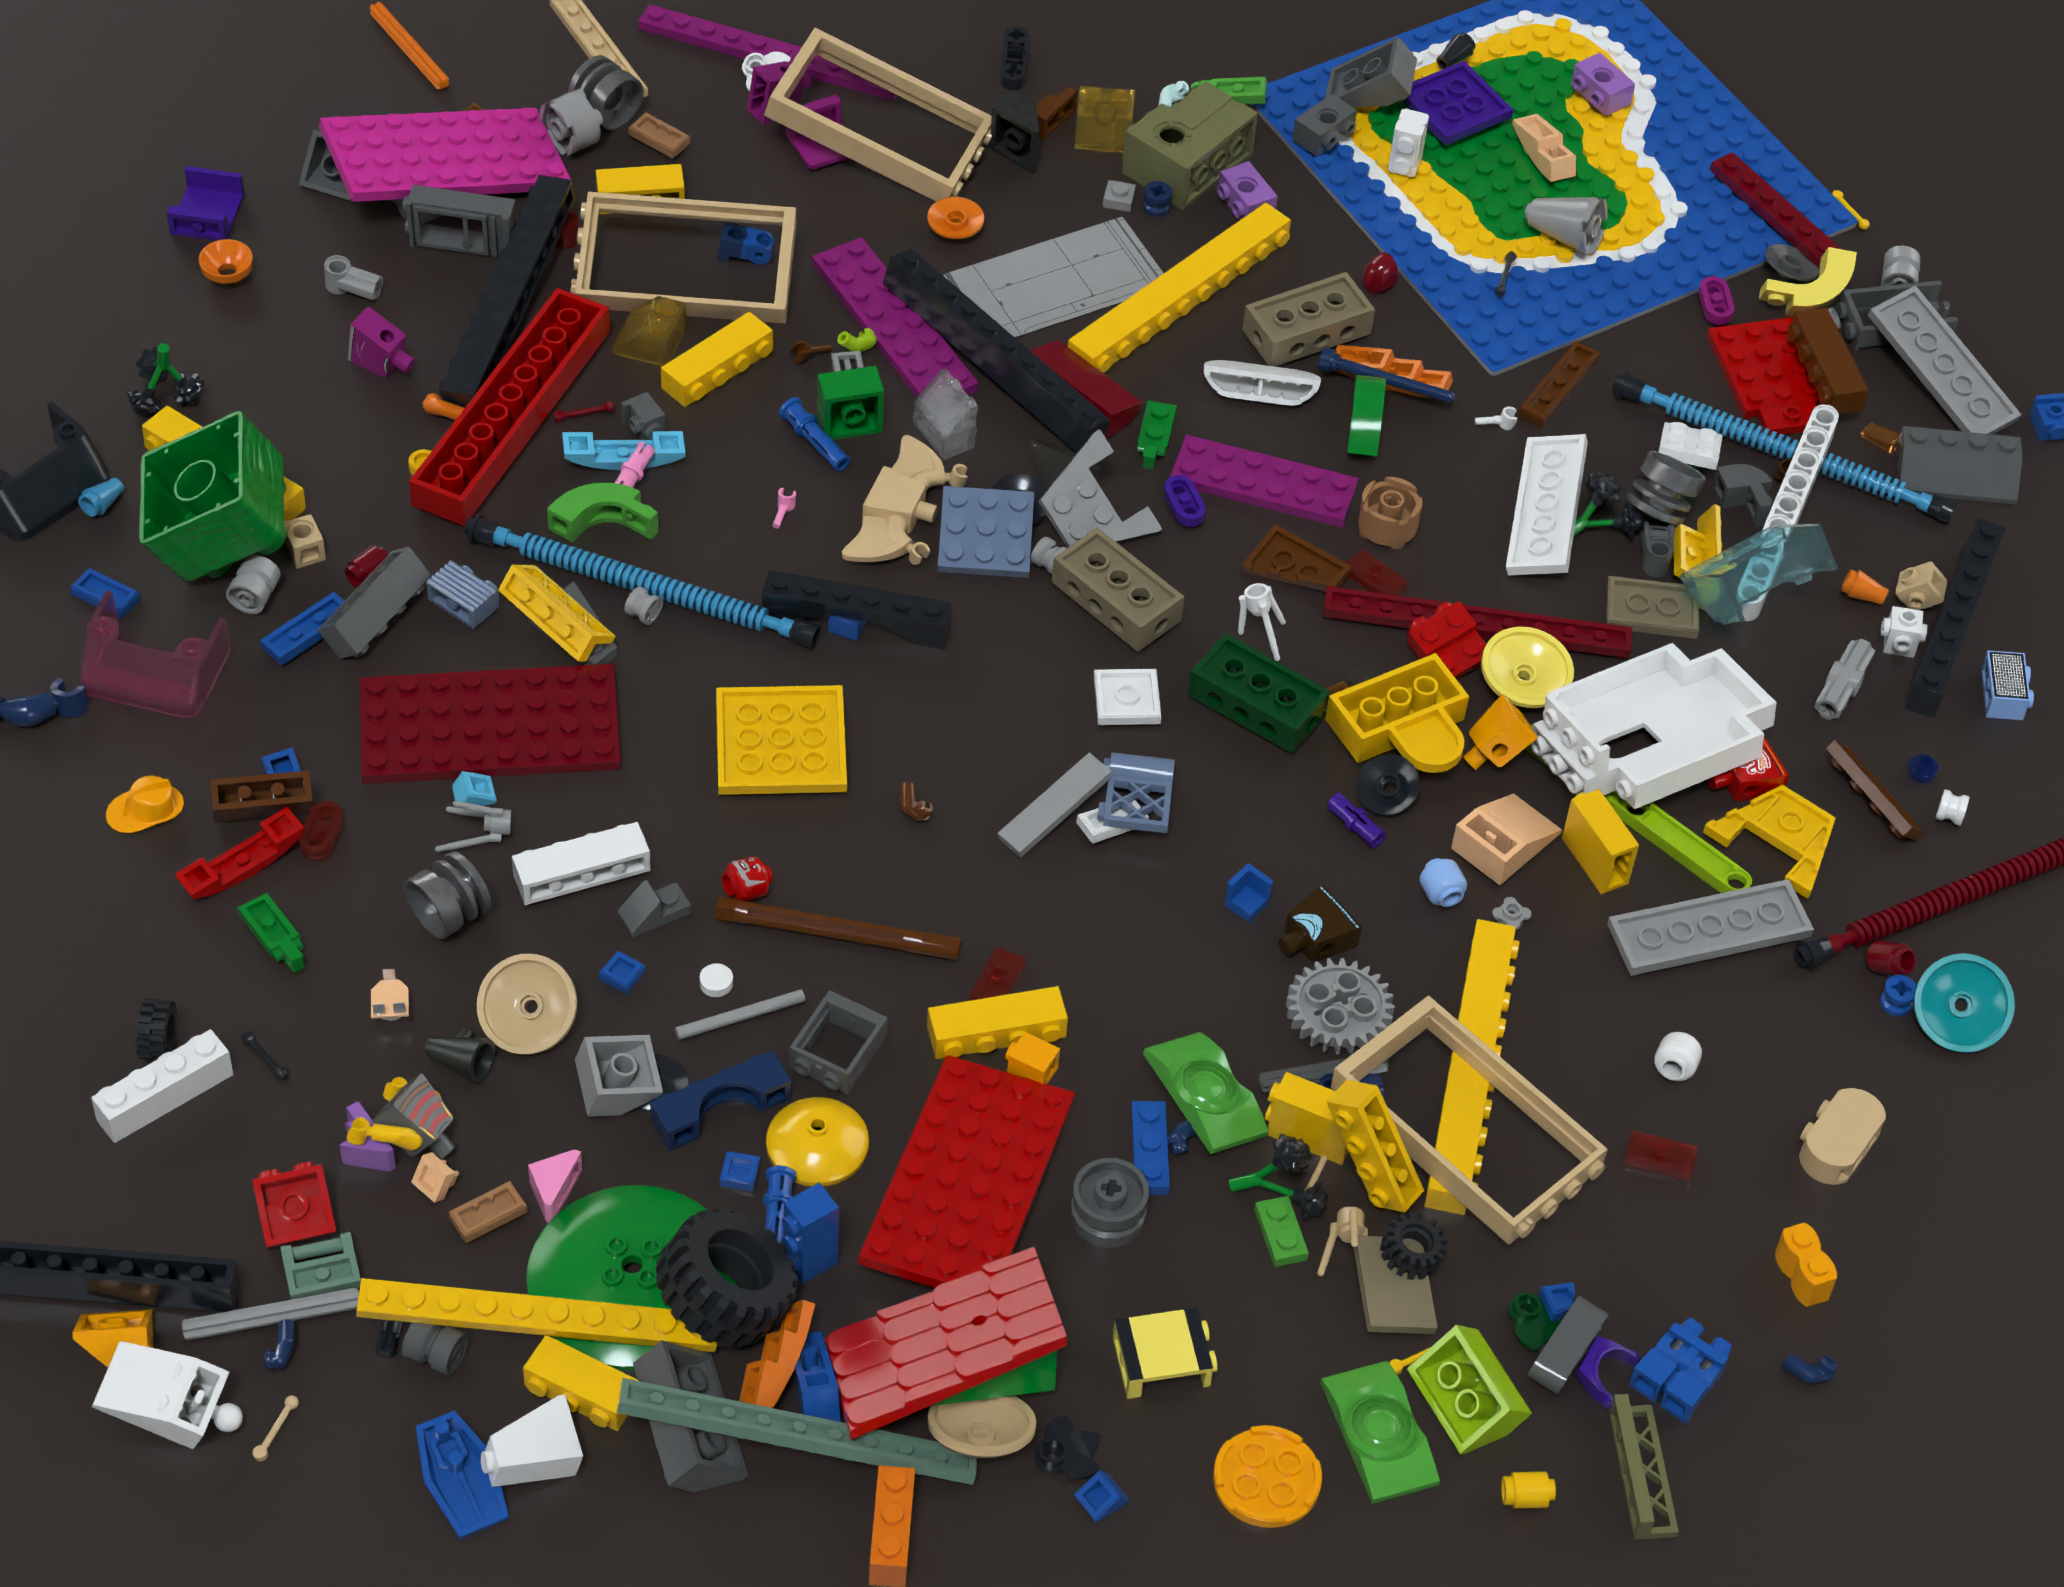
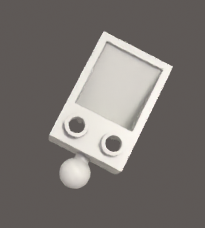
(154, 1393)

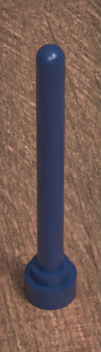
(1332, 361)

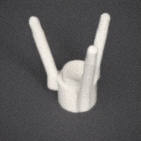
(1258, 600)

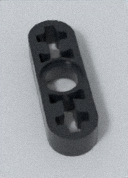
(1017, 66)

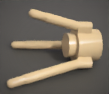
(1348, 1226)

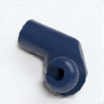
(1178, 1137)
(285, 1343)

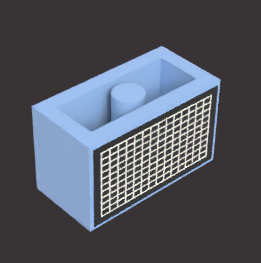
(2006, 685)

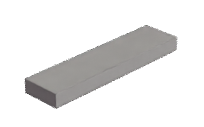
(1054, 805)

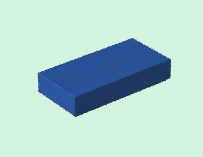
(93, 585)

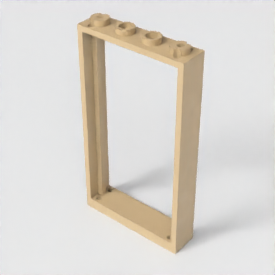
(686, 209)

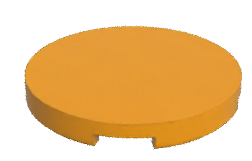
(1267, 1477)

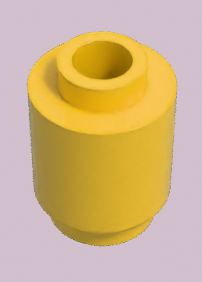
(1528, 1490)

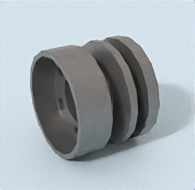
(609, 90)
(1663, 493)
(447, 895)

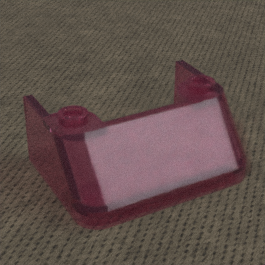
(149, 676)

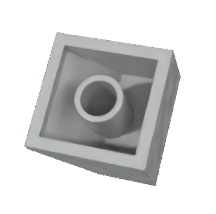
(617, 1074)

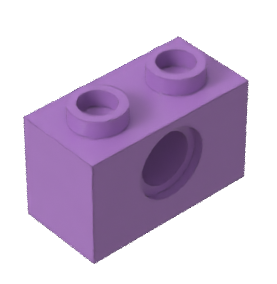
(1602, 84)
(1244, 189)

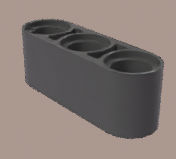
(1568, 1345)

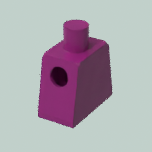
(763, 83)

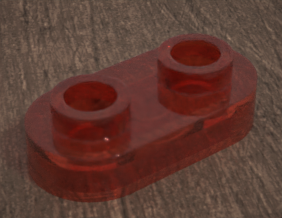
(319, 832)

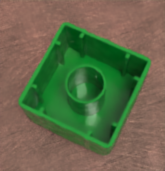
(212, 498)

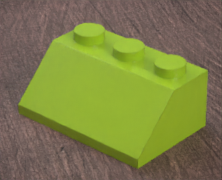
(1468, 1389)

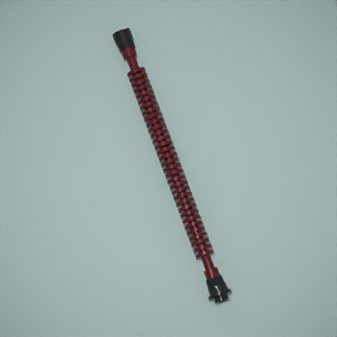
(1931, 904)

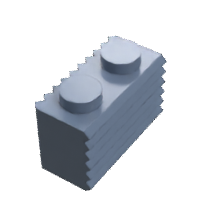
(463, 594)

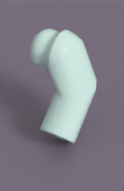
(1173, 93)

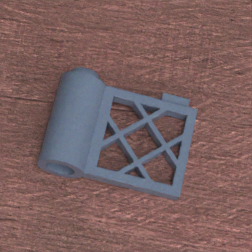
(1139, 776)

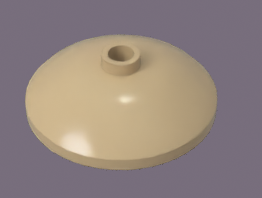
(505, 1002)
(983, 1426)

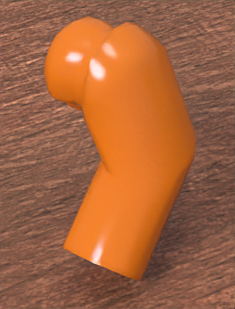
(435, 406)

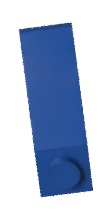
(816, 1380)

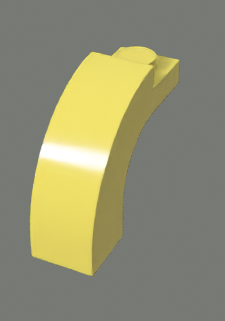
(1834, 275)

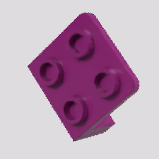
(812, 152)

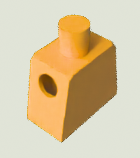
(1499, 735)

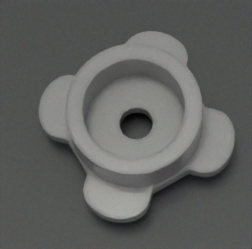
(1504, 916)

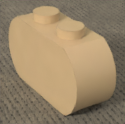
(1841, 1135)

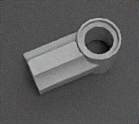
(343, 278)

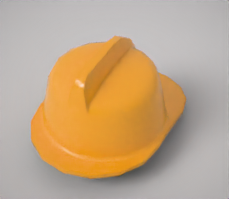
(145, 805)

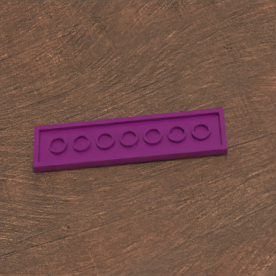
(901, 334)

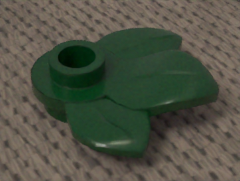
(1534, 1325)

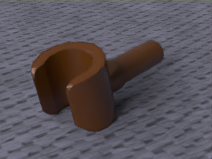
(804, 349)

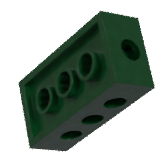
(1258, 693)

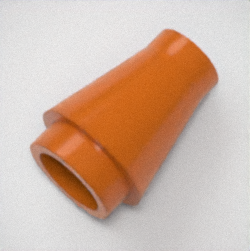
(1862, 587)

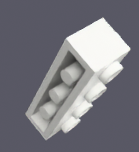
(581, 863)
(162, 1085)

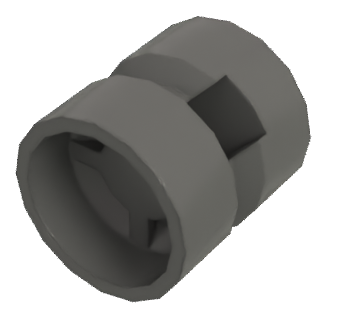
(437, 1345)

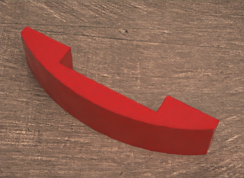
(245, 859)

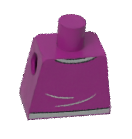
(378, 345)

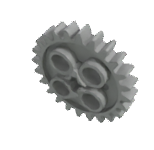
(1339, 1005)

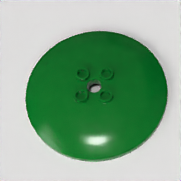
(591, 1242)

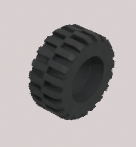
(709, 1301)

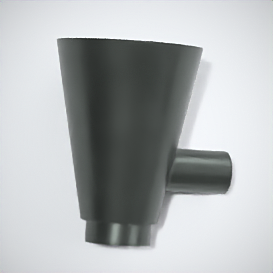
(463, 1054)

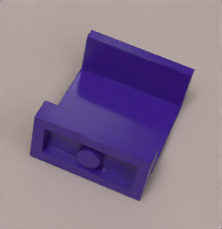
(207, 204)

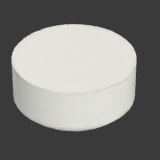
(716, 980)

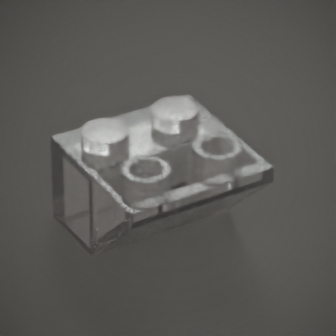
(946, 415)

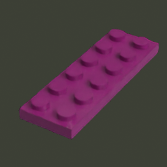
(1266, 481)

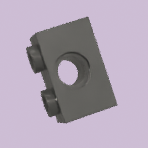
(1324, 125)

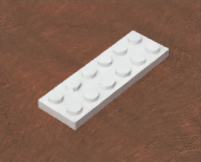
(1547, 505)

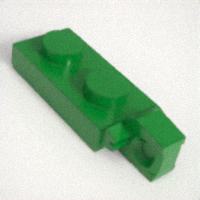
(1155, 432)
(273, 931)

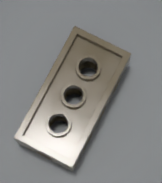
(1308, 319)
(1117, 589)

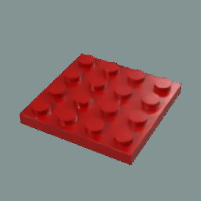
(1761, 365)

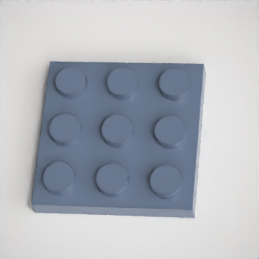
(986, 531)

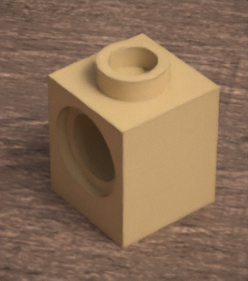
(304, 541)

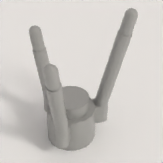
(495, 821)

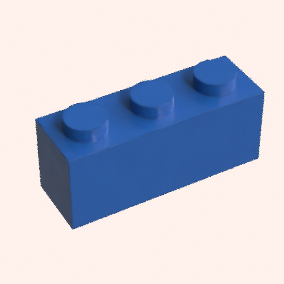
(811, 1232)

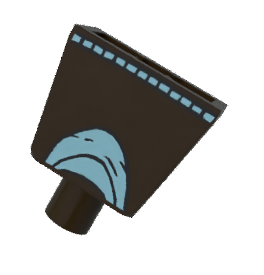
(1320, 927)

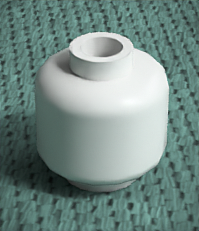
(1678, 1056)

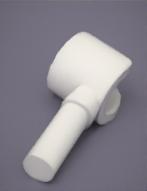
(1505, 420)

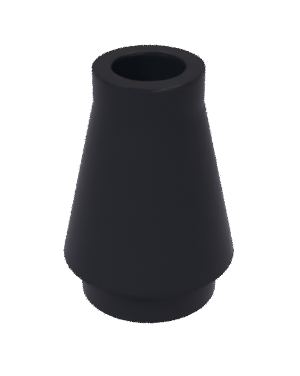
(1457, 50)

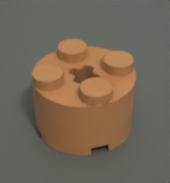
(1390, 512)

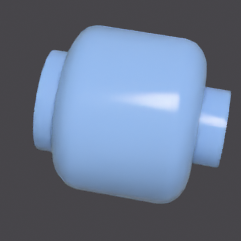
(1443, 882)

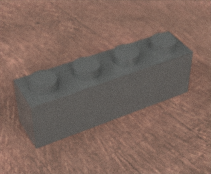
(374, 603)

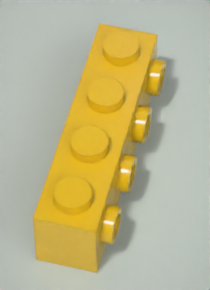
(1375, 1145)

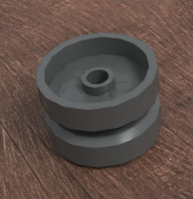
(1109, 1202)

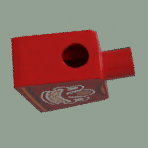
(1753, 777)

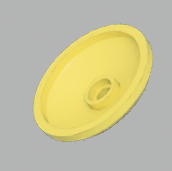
(1528, 655)

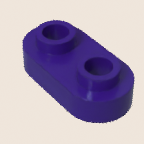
(1188, 506)

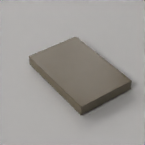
(1652, 607)
(1389, 1300)

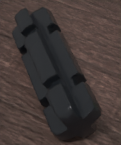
(389, 1334)

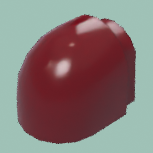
(1380, 273)

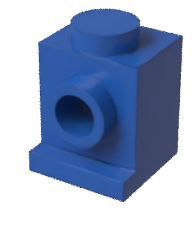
(2048, 416)

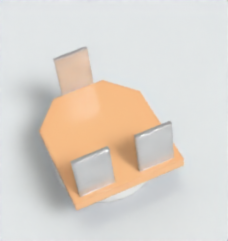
(389, 998)

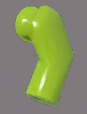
(861, 343)

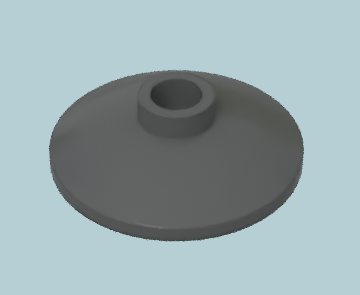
(1791, 263)

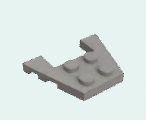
(1079, 505)

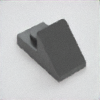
(651, 908)

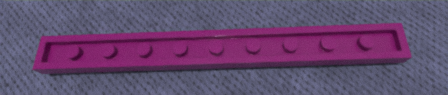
(742, 43)

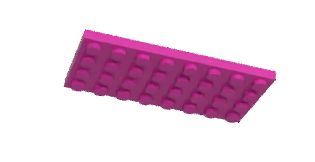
(443, 150)

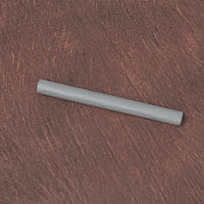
(740, 1014)

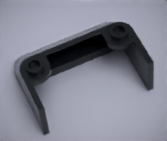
(53, 483)

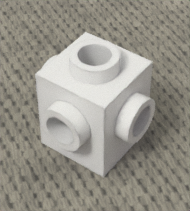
(1903, 631)

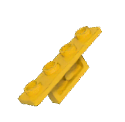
(1697, 546)

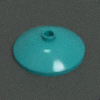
(1982, 989)

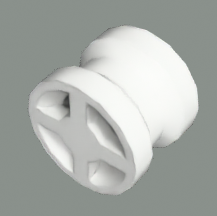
(1952, 807)

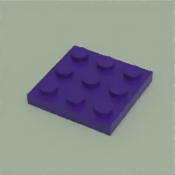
(1457, 103)

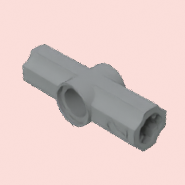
(1844, 679)

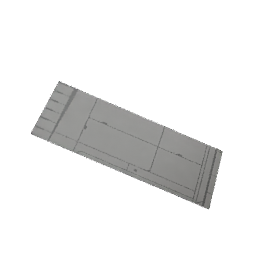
(1059, 277)

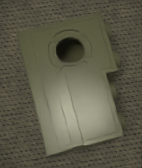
(1190, 143)

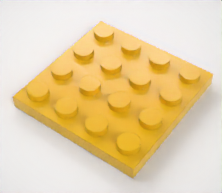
(781, 740)

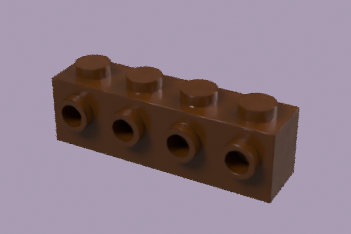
(1828, 360)

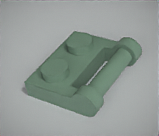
(321, 1274)

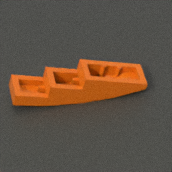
(1384, 360)
(768, 1377)

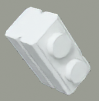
(1408, 142)

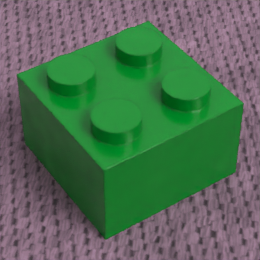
(850, 402)

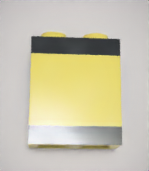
(1162, 1348)

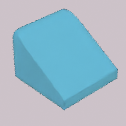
(474, 789)

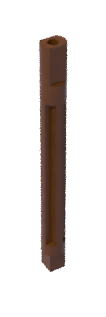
(838, 928)

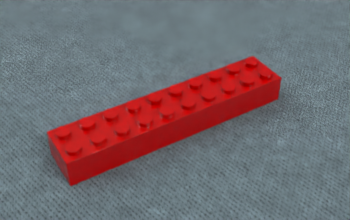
(509, 407)

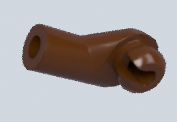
(909, 805)

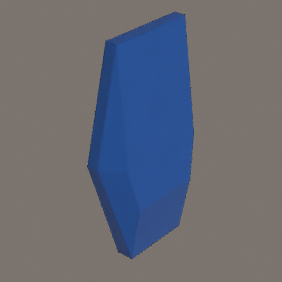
(455, 1476)

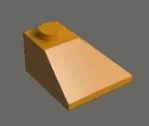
(103, 1331)

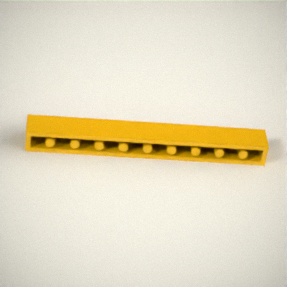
(1182, 288)
(1466, 1090)

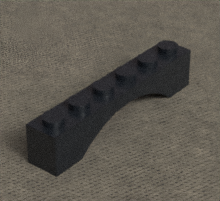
(913, 617)

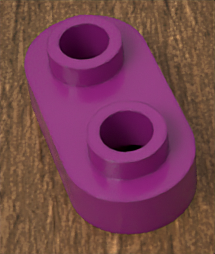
(1716, 300)

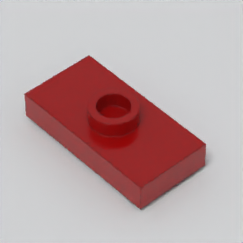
(1786, 418)

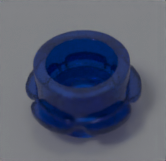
(1923, 768)

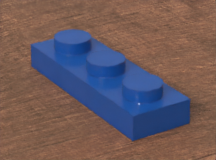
(300, 631)
(1151, 1144)

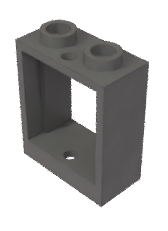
(850, 1017)

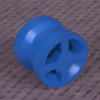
(1892, 1001)

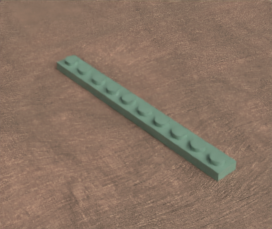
(791, 1430)

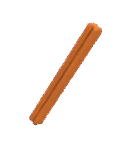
(409, 46)

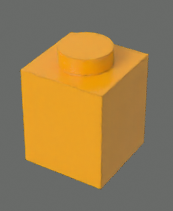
(1033, 1058)

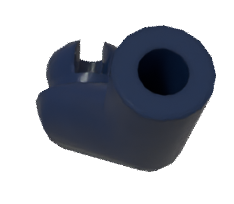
(1811, 1373)

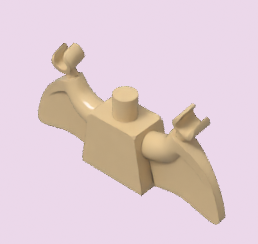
(898, 503)

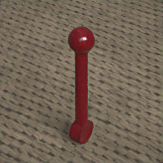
(560, 416)

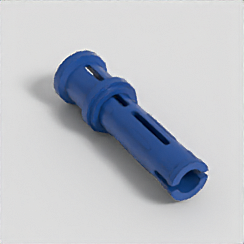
(807, 426)
(778, 1192)

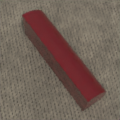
(1092, 384)

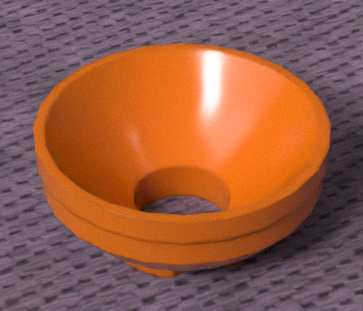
(226, 255)

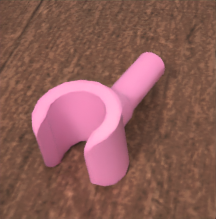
(784, 504)

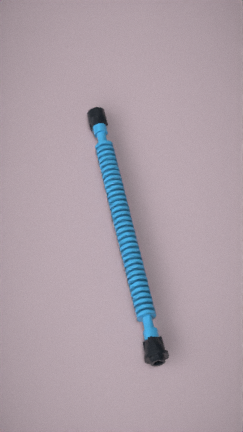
(1637, 390)
(628, 576)

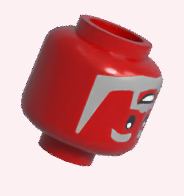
(746, 879)

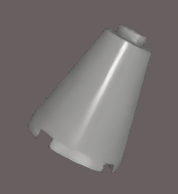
(1569, 220)

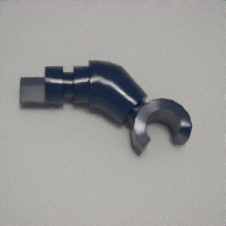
(37, 708)

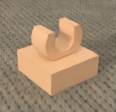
(434, 1177)

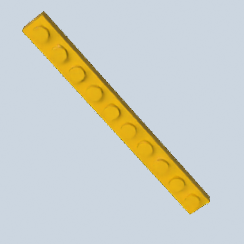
(524, 1314)

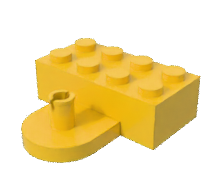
(1403, 710)

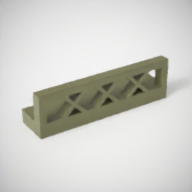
(1635, 1472)

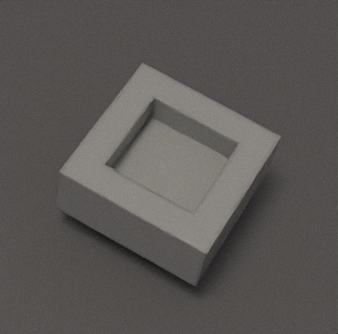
(1119, 195)

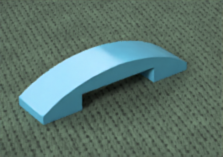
(611, 454)

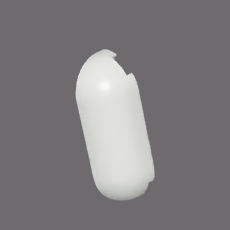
(1261, 382)

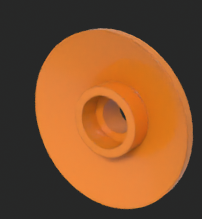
(955, 217)

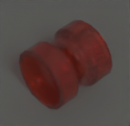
(569, 233)

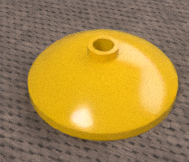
(818, 1154)

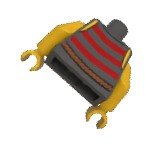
(409, 1120)

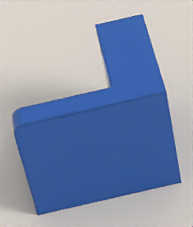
(1248, 892)

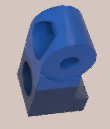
(745, 244)

